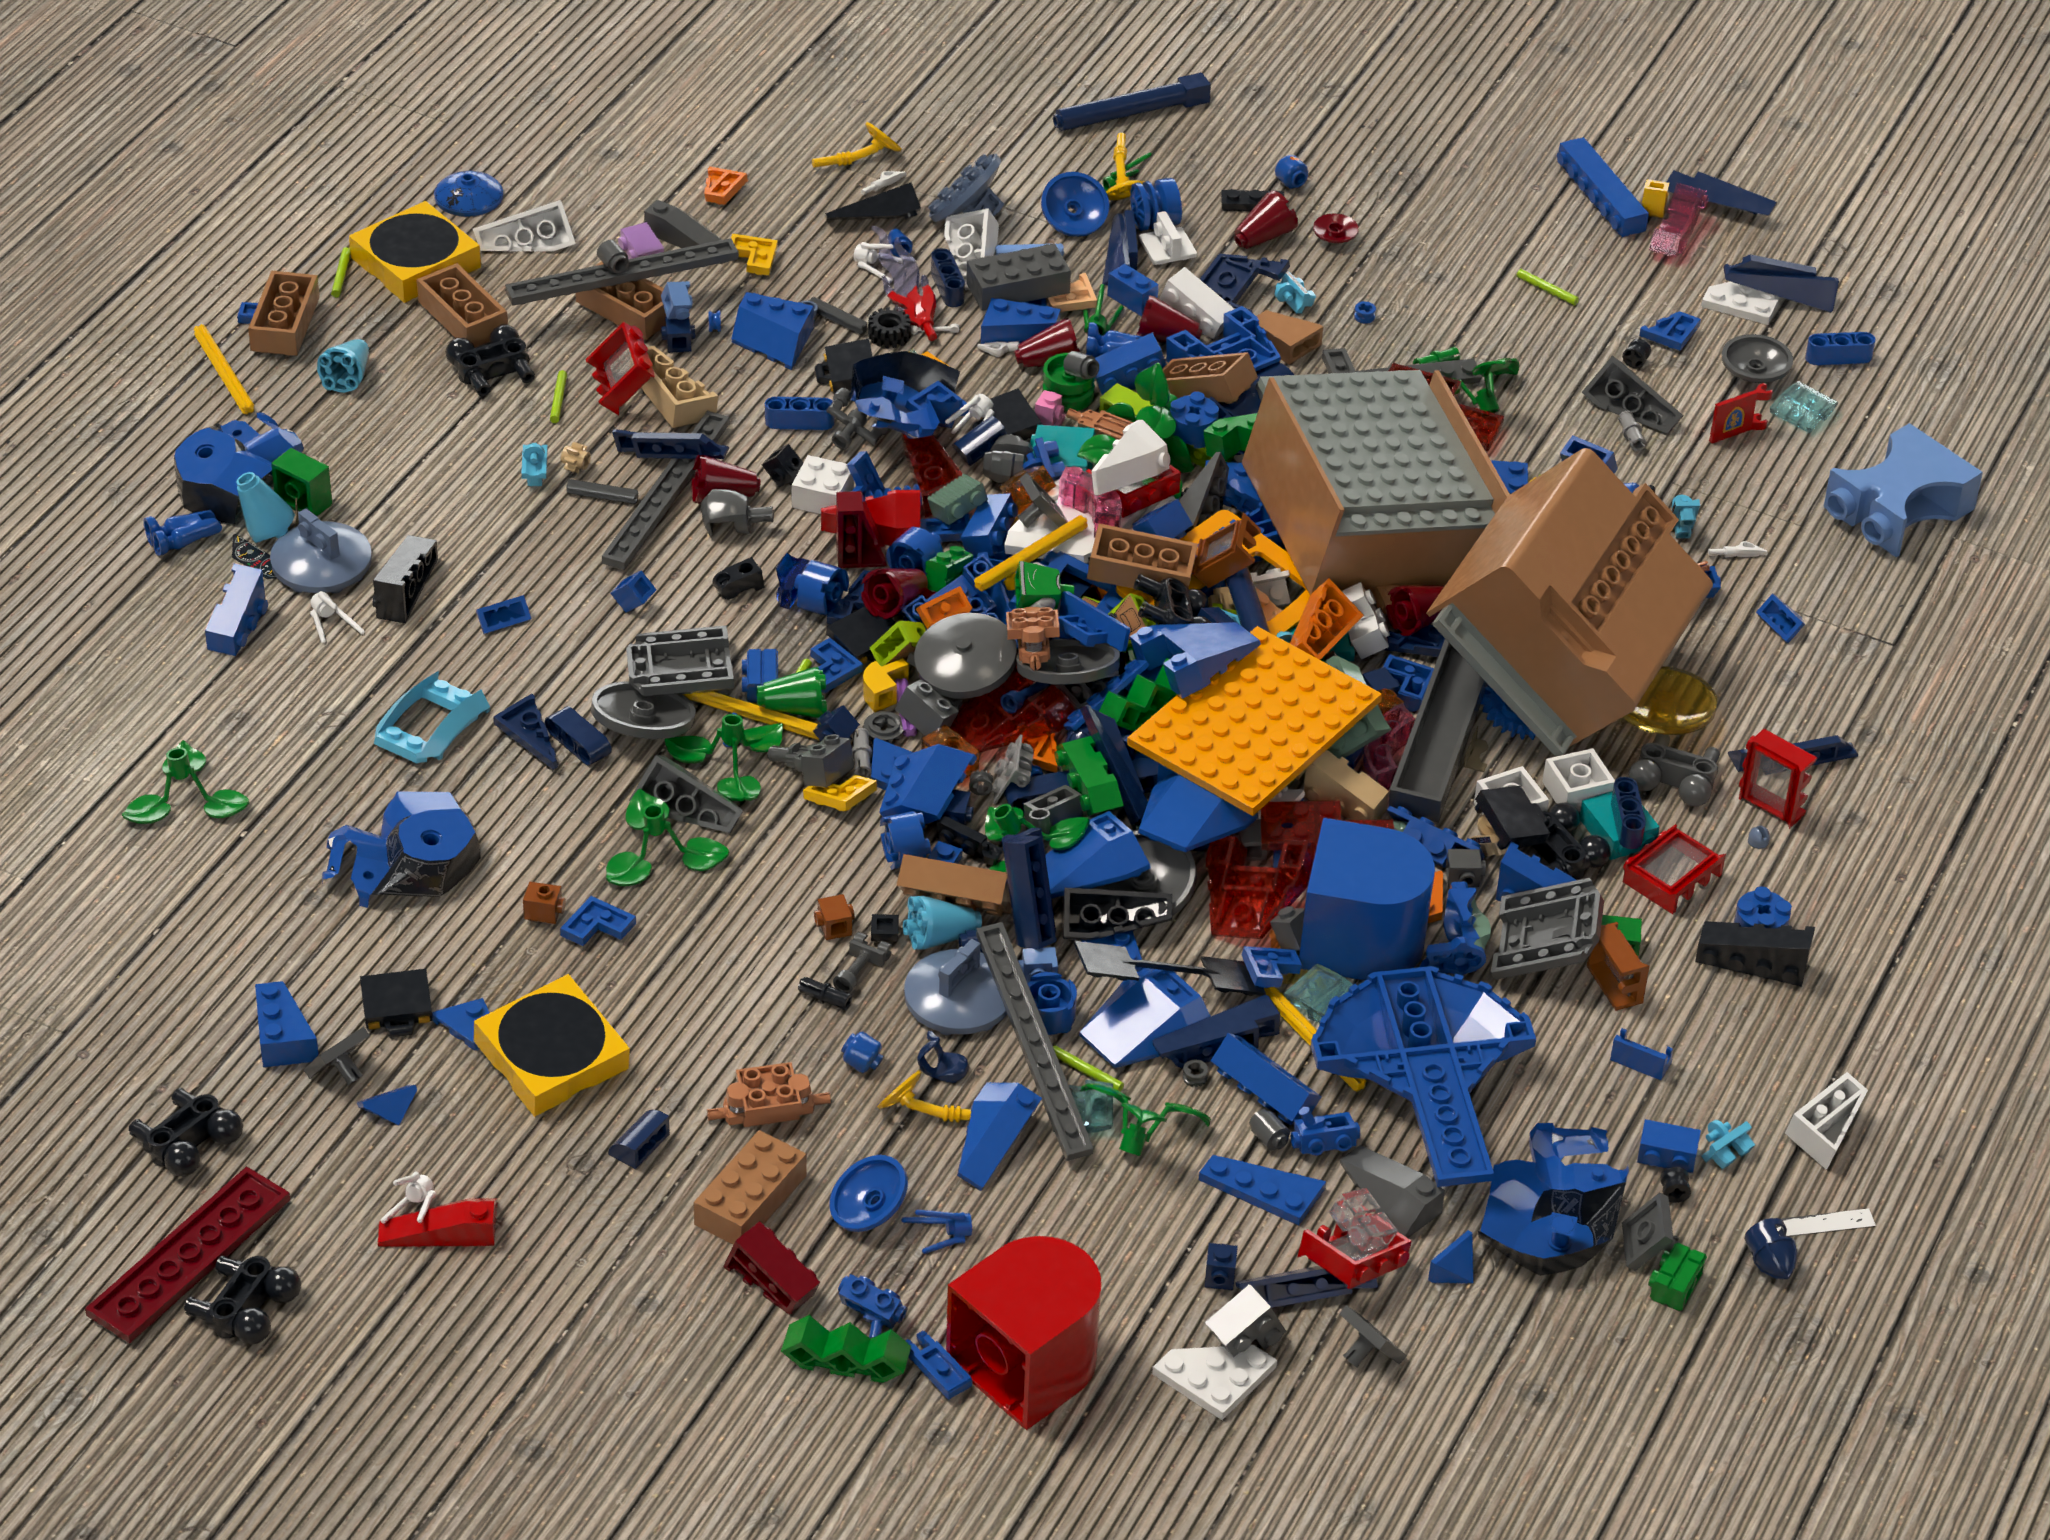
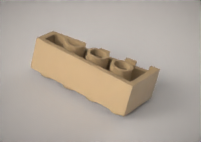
(675, 393)

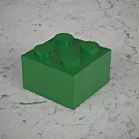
(302, 478)

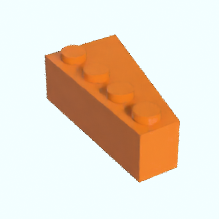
(1325, 620)

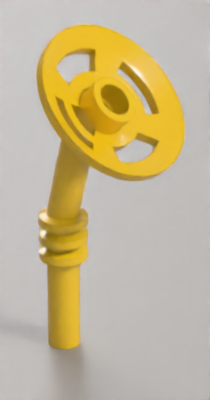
(879, 141)
(1123, 184)
(904, 1095)

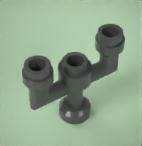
(854, 422)

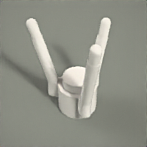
(866, 255)
(978, 407)
(325, 607)
(418, 1189)

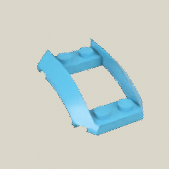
(464, 711)

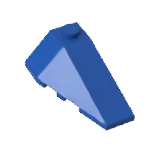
(994, 1125)

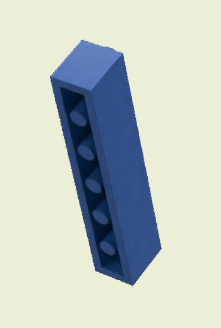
(1602, 187)

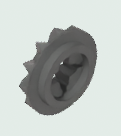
(877, 721)

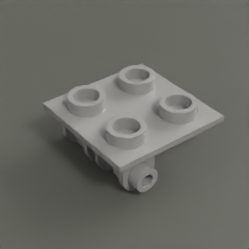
(1014, 768)

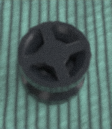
(1636, 353)
(1676, 1184)

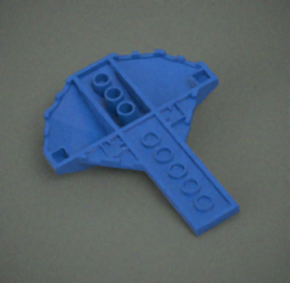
(1431, 1045)

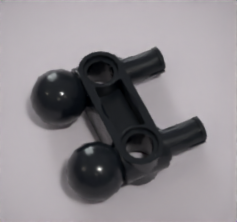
(501, 357)
(1172, 602)
(1563, 850)
(177, 1137)
(238, 1304)

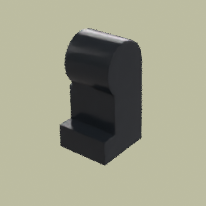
(739, 578)

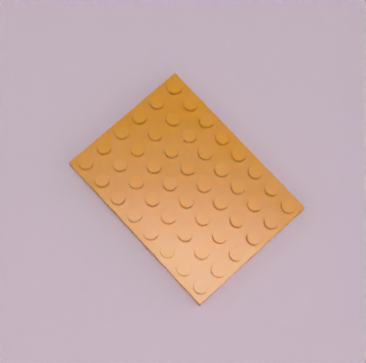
(1256, 723)

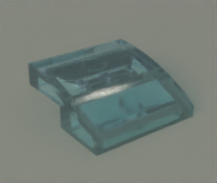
(1803, 406)
(1316, 990)
(1094, 1107)

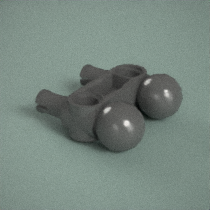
(1687, 771)

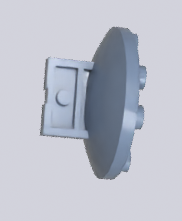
(969, 191)
(320, 555)
(954, 991)

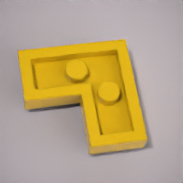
(758, 250)
(841, 796)

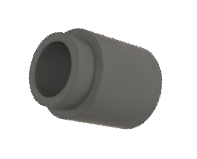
(613, 256)
(1081, 365)
(1269, 1129)

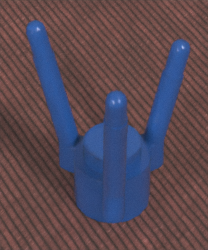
(956, 1224)

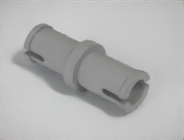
(1632, 430)
(861, 752)

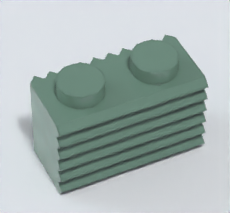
(957, 499)

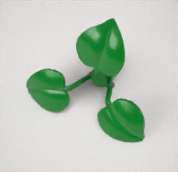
(1153, 387)
(1486, 397)
(1156, 417)
(759, 739)
(179, 764)
(651, 815)
(1008, 820)
(1135, 1136)

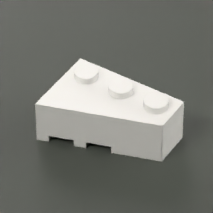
(1196, 301)

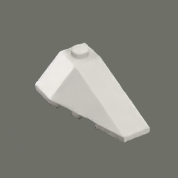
(533, 230)
(1133, 459)

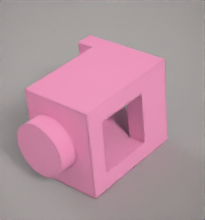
(1050, 409)

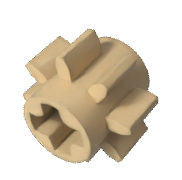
(575, 457)
(1222, 596)

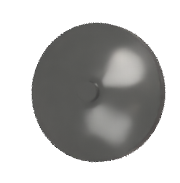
(965, 655)
(1073, 663)
(640, 716)
(1170, 873)

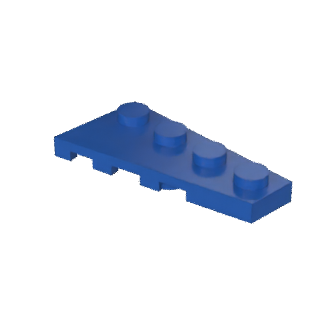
(1270, 1189)

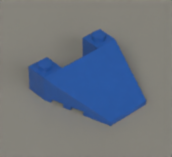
(1240, 335)
(1193, 651)

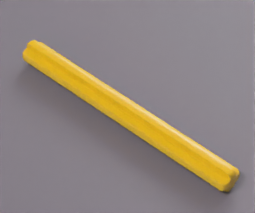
(224, 369)
(1031, 552)
(755, 712)
(1303, 1027)

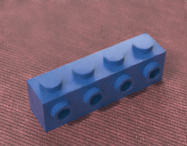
(1264, 1078)

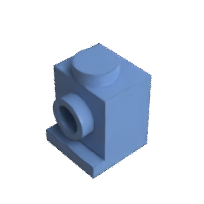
(677, 300)
(1038, 961)

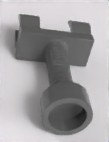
(846, 979)

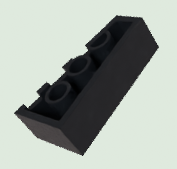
(404, 578)
(1757, 950)

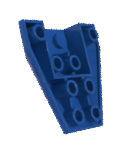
(989, 602)
(1189, 815)
(1101, 857)
(1140, 1013)

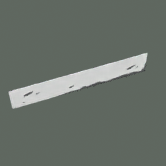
(1828, 1222)

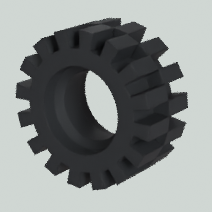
(889, 327)

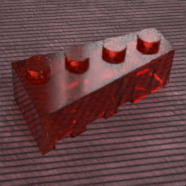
(929, 466)

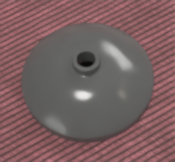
(1757, 358)

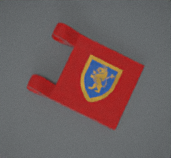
(1737, 414)

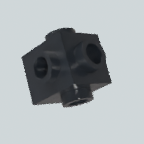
(783, 465)

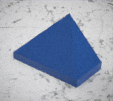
(503, 614)
(1781, 617)
(391, 1104)
(1454, 1262)

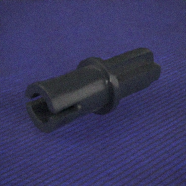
(825, 993)

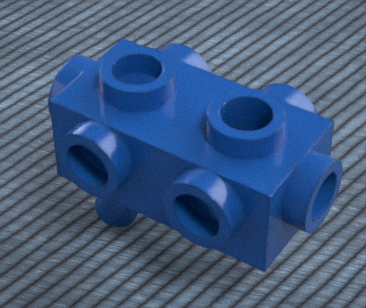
(1324, 1133)
(876, 1305)

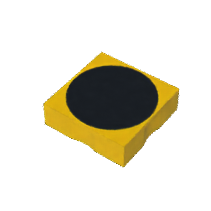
(412, 247)
(551, 1044)

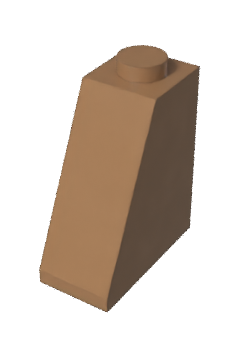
(1290, 335)

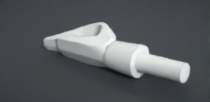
(886, 179)
(998, 348)
(1745, 549)

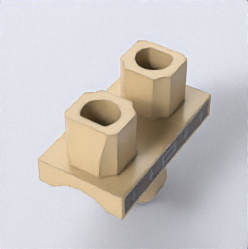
(1488, 839)

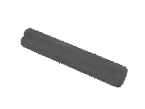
(840, 316)
(602, 491)

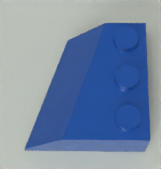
(773, 327)
(925, 781)

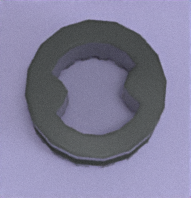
(982, 776)
(1195, 1079)

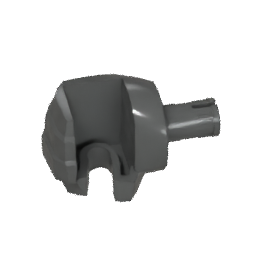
(1006, 458)
(732, 507)

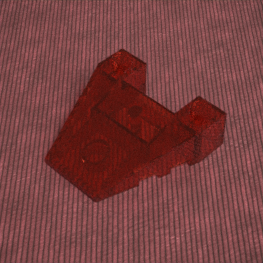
(990, 727)
(1251, 896)

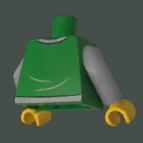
(1036, 586)

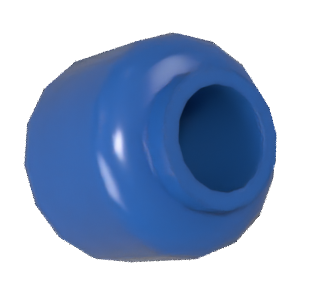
(1291, 171)
(862, 1052)

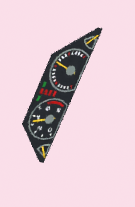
(252, 556)

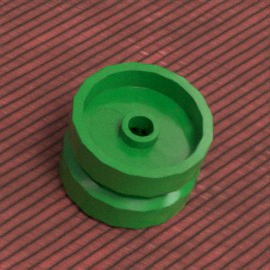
(1075, 391)

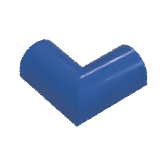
(1412, 677)

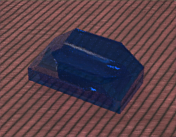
(787, 572)

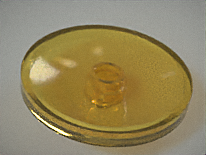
(1675, 704)

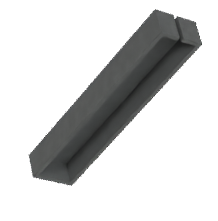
(1438, 736)

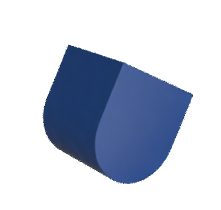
(1366, 900)

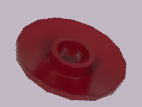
(1335, 228)

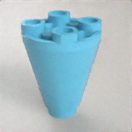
(343, 365)
(262, 508)
(937, 922)

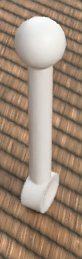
(953, 328)

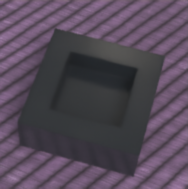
(884, 927)

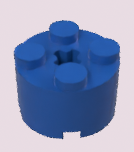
(1192, 416)
(913, 549)
(821, 587)
(904, 836)
(1762, 908)
(1054, 1001)

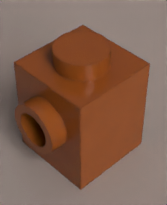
(543, 902)
(834, 917)

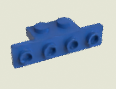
(1090, 624)
(1117, 685)
(1433, 838)

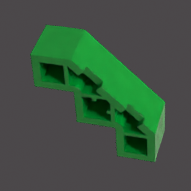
(1229, 435)
(1142, 702)
(1089, 776)
(845, 1350)

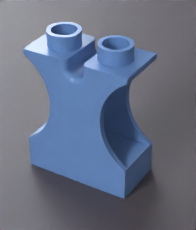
(1911, 485)

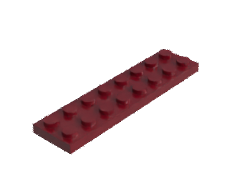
(187, 1254)

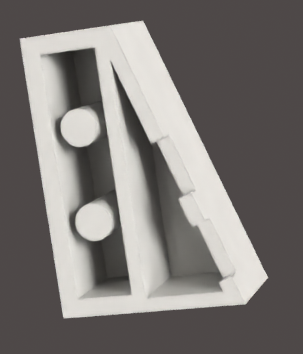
(1826, 1118)

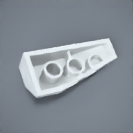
(971, 237)

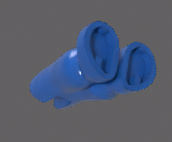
(1111, 340)
(180, 530)

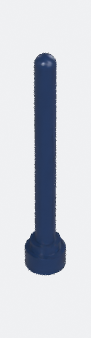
(1014, 700)

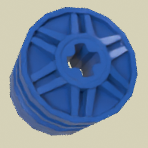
(1150, 199)

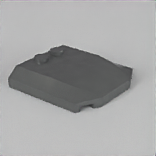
(681, 661)
(1548, 928)

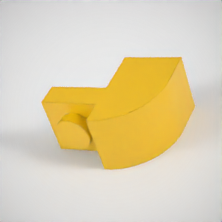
(1655, 198)
(879, 683)

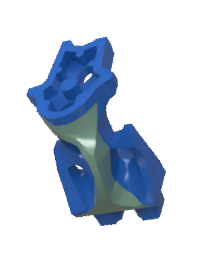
(1466, 932)

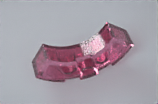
(1684, 209)
(1078, 493)
(1379, 753)

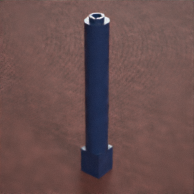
(1188, 90)
(1246, 600)

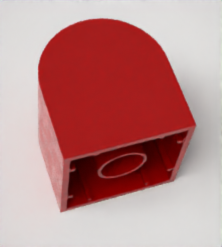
(1027, 1325)

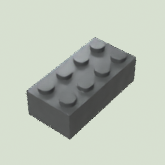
(1019, 275)

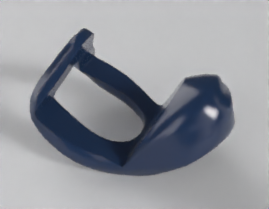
(950, 1066)

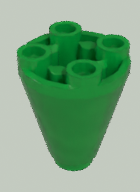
(795, 693)

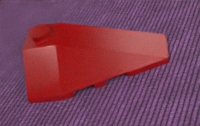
(891, 514)
(452, 1224)

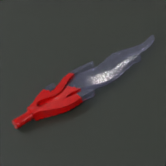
(906, 286)

